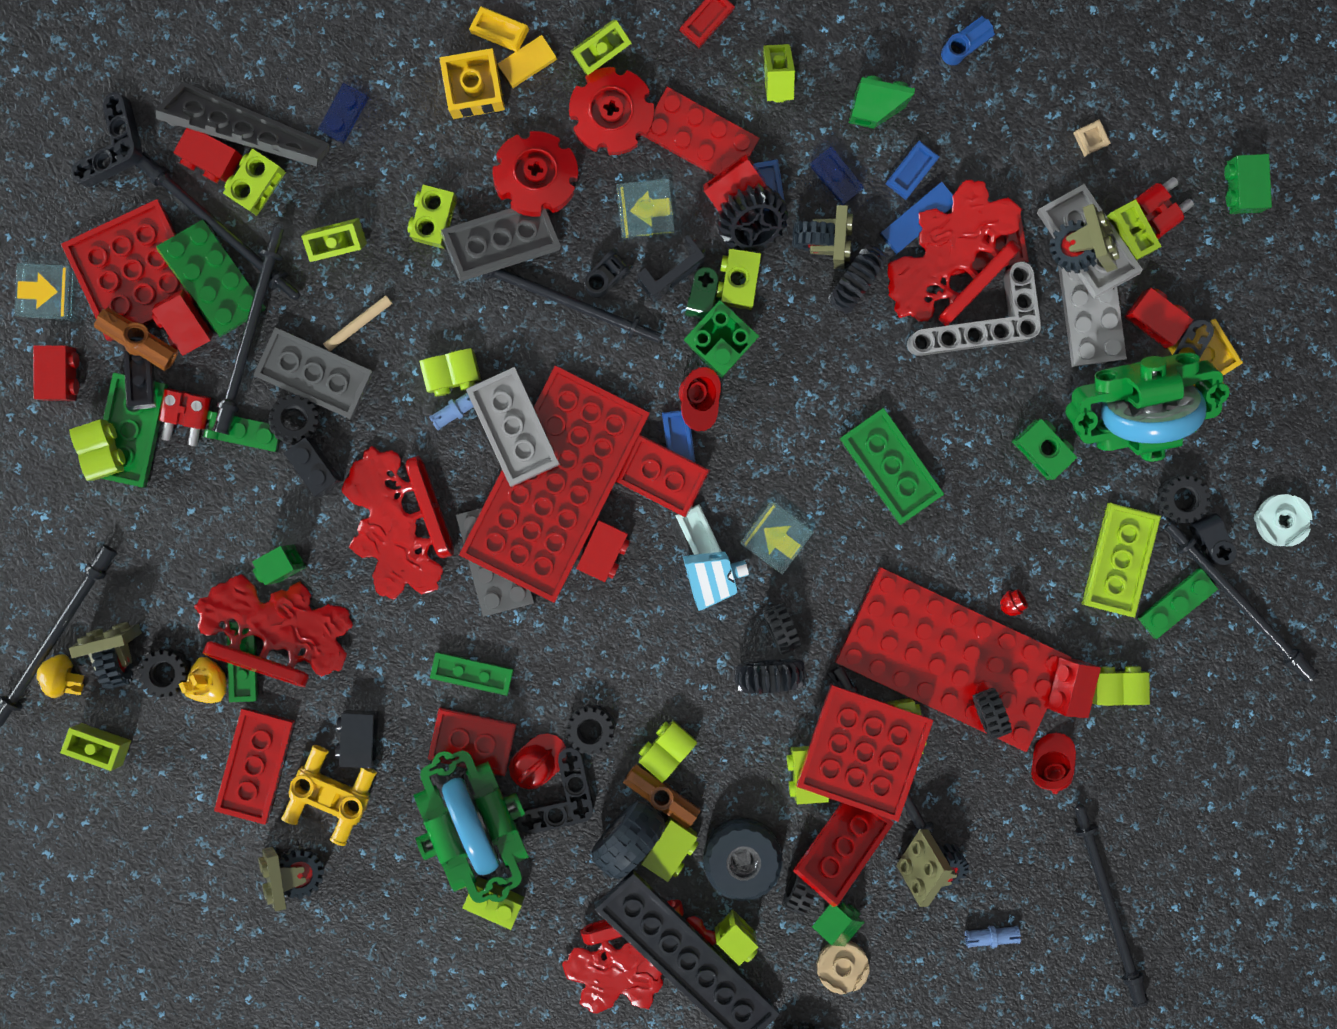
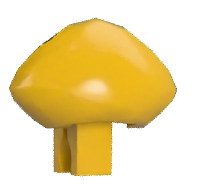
(56, 677)
(205, 681)

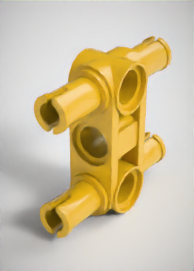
(328, 795)

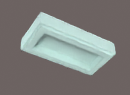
(698, 532)

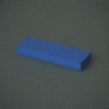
(907, 226)

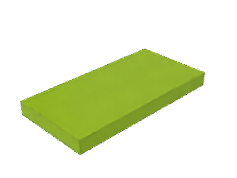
(1121, 560)

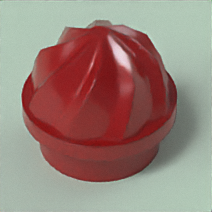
(1013, 603)

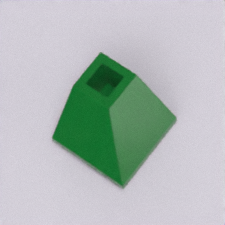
(878, 101)
(721, 339)

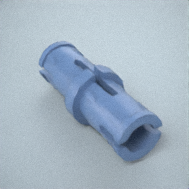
(452, 411)
(992, 936)

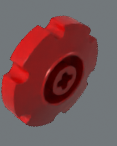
(609, 90)
(518, 163)

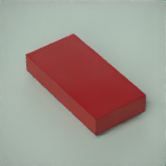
(706, 20)

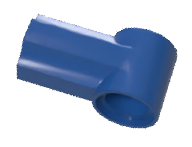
(967, 40)

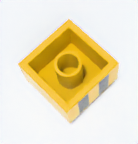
(472, 83)

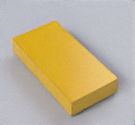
(499, 29)
(527, 61)

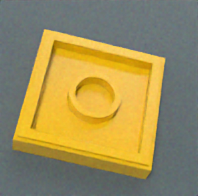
(1218, 351)

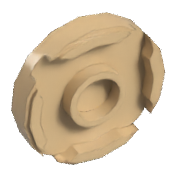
(842, 967)

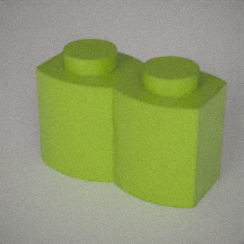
(450, 371)
(97, 449)
(1122, 687)
(667, 750)

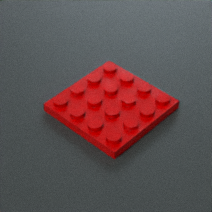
(122, 266)
(864, 752)

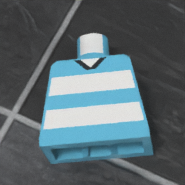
(713, 577)

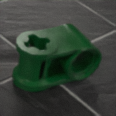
(701, 298)

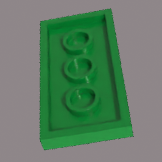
(209, 277)
(135, 432)
(891, 466)

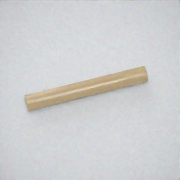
(357, 323)

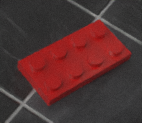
(698, 133)
(254, 766)
(842, 851)

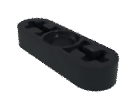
(1192, 333)

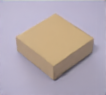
(1092, 138)

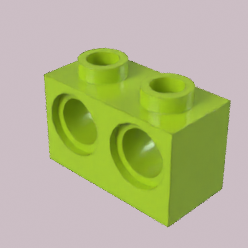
(260, 186)
(439, 217)
(1134, 229)
(736, 938)

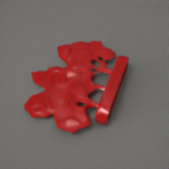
(952, 245)
(390, 530)
(281, 624)
(623, 970)

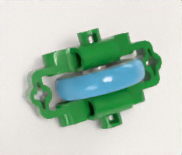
(1148, 404)
(464, 831)

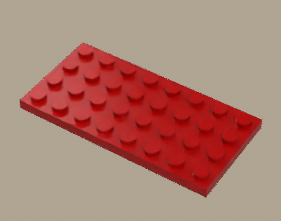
(542, 523)
(948, 655)

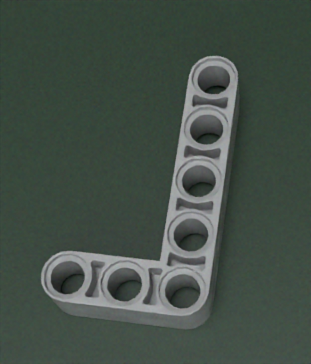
(986, 328)

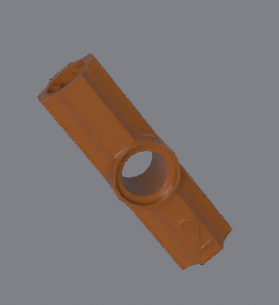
(123, 330)
(675, 806)

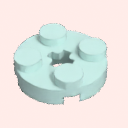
(1298, 523)

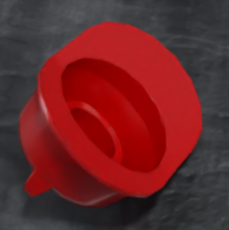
(700, 398)
(536, 761)
(1054, 762)

